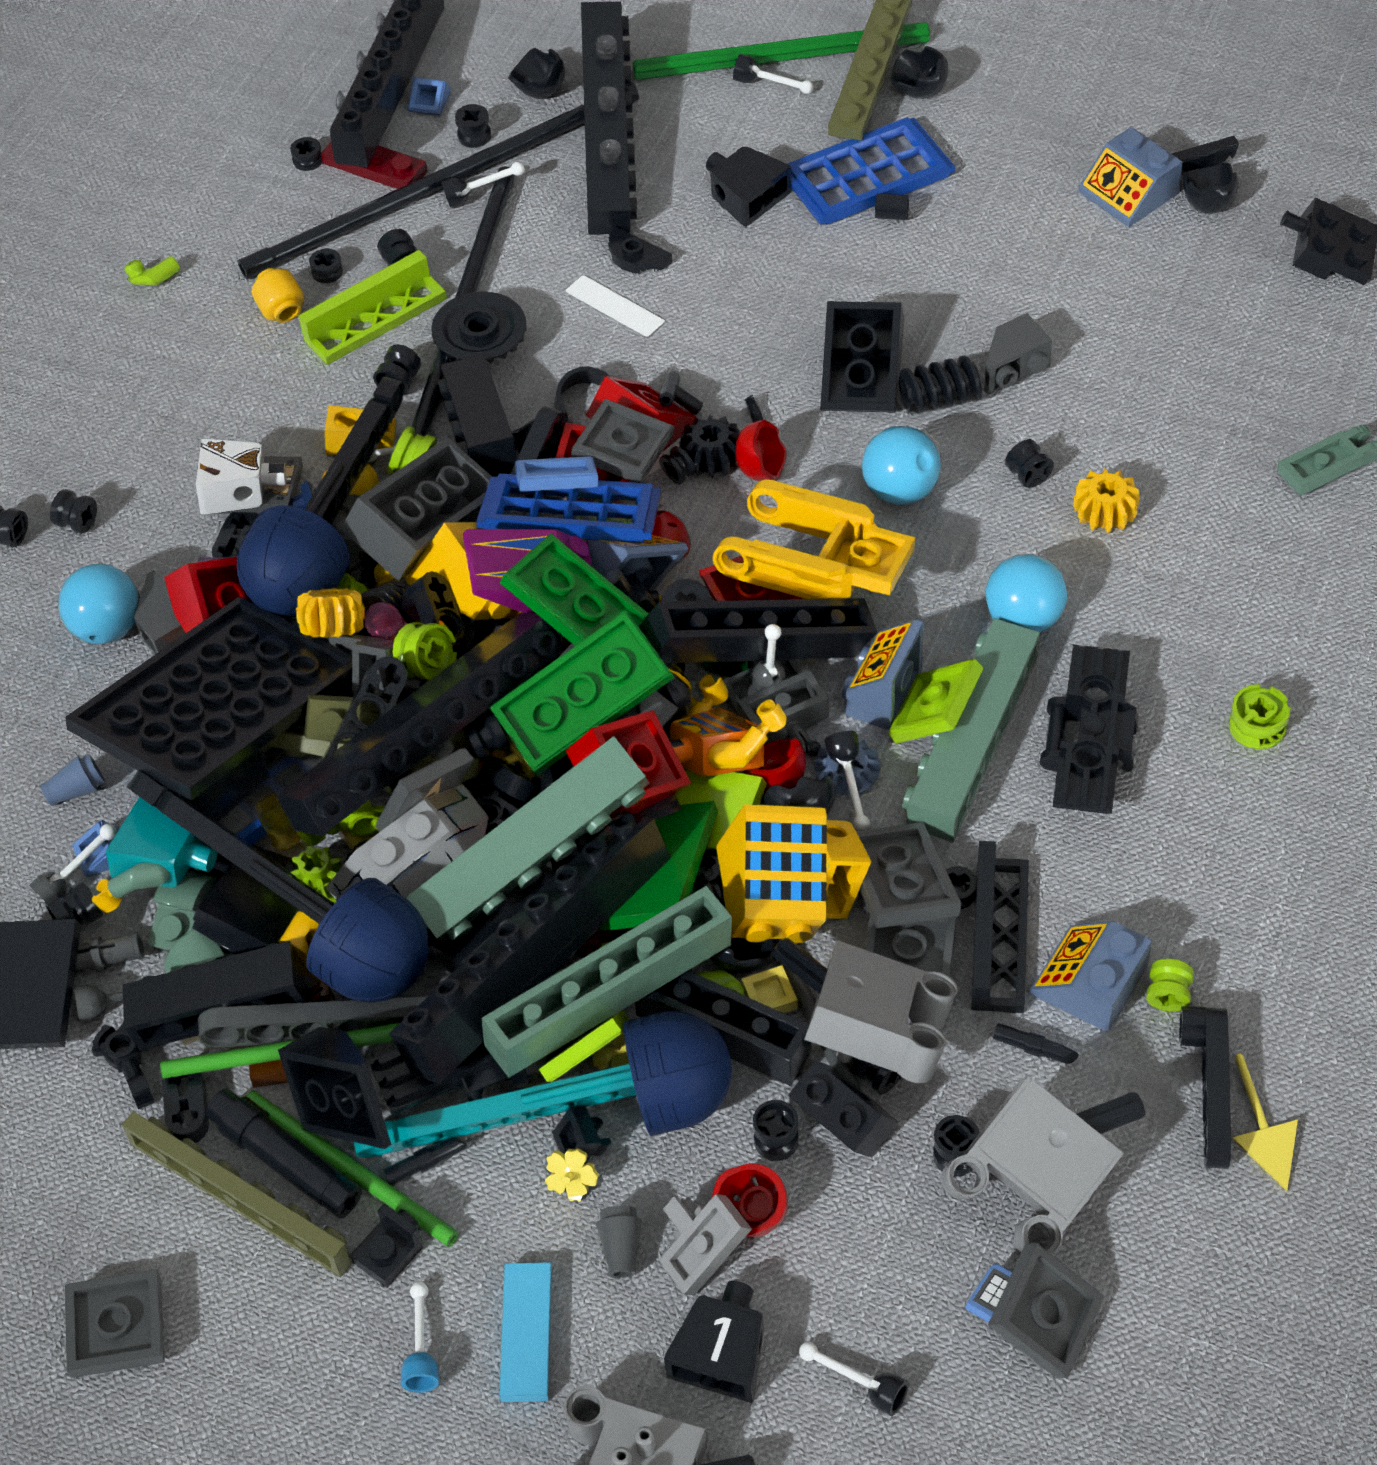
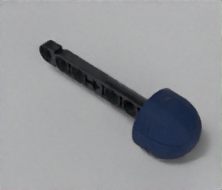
(299, 548)
(365, 942)

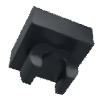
(580, 1131)

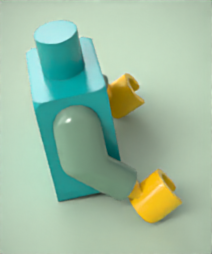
(148, 854)

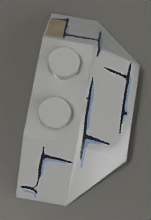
(416, 843)

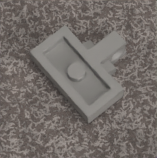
(702, 1241)

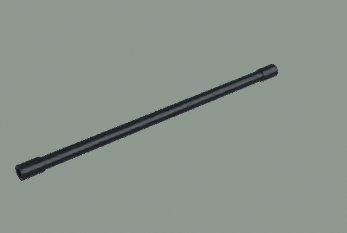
(270, 257)

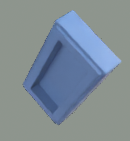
(556, 473)

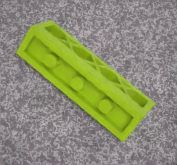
(366, 303)

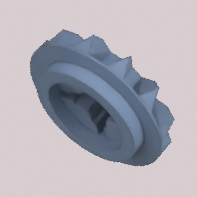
(865, 769)

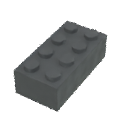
(409, 507)

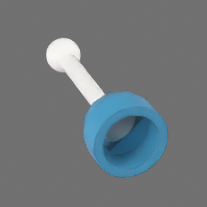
(419, 1369)

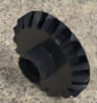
(478, 326)

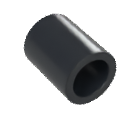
(892, 206)

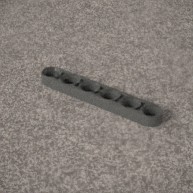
(287, 1022)

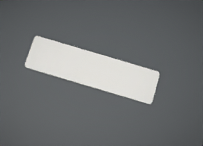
(615, 306)

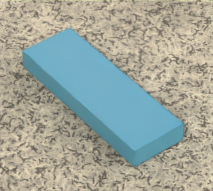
(526, 1332)

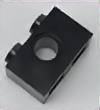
(843, 1108)

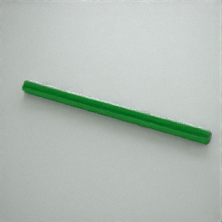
(766, 52)

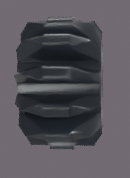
(711, 445)

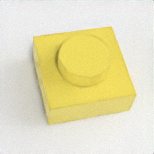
(771, 989)

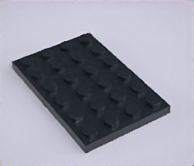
(211, 697)

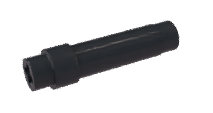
(251, 1128)

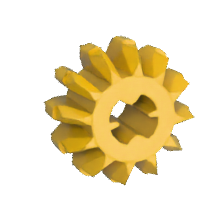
(1106, 500)
(330, 612)

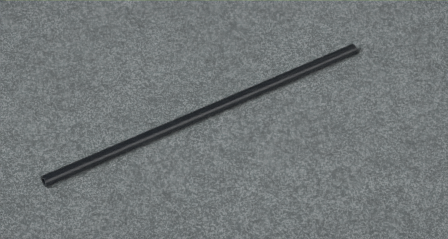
(468, 284)

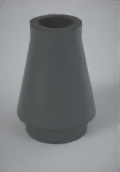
(619, 1237)

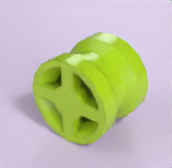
(1170, 985)

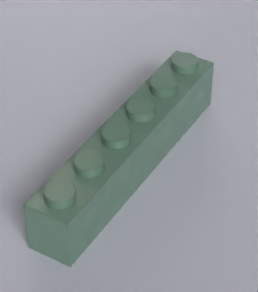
(961, 756)
(528, 841)
(606, 981)

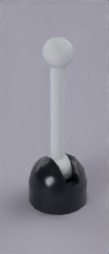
(748, 69)
(458, 190)
(842, 749)
(885, 1390)

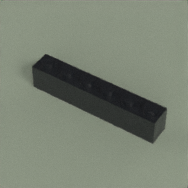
(737, 629)

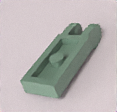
(1328, 459)

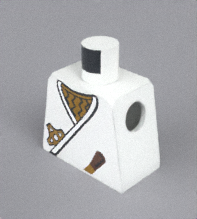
(234, 475)

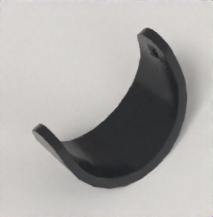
(574, 377)

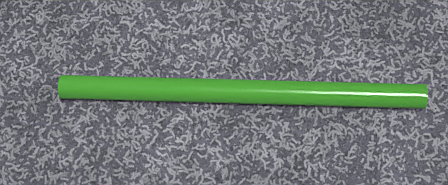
(260, 1053)
(359, 1173)

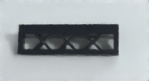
(986, 923)

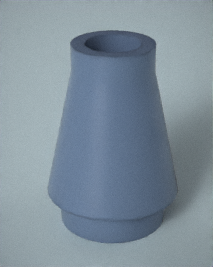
(74, 780)

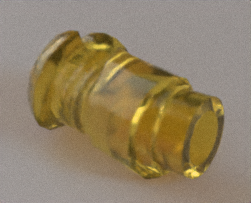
(276, 823)

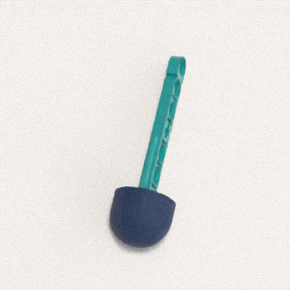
(674, 1068)

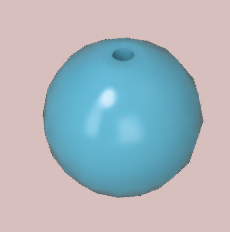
(901, 465)
(1026, 592)
(98, 603)

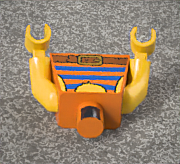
(718, 740)

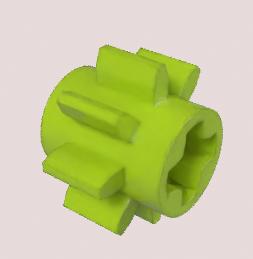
(316, 867)

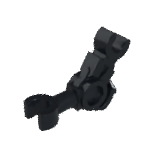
(125, 1057)

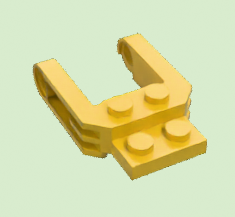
(852, 556)

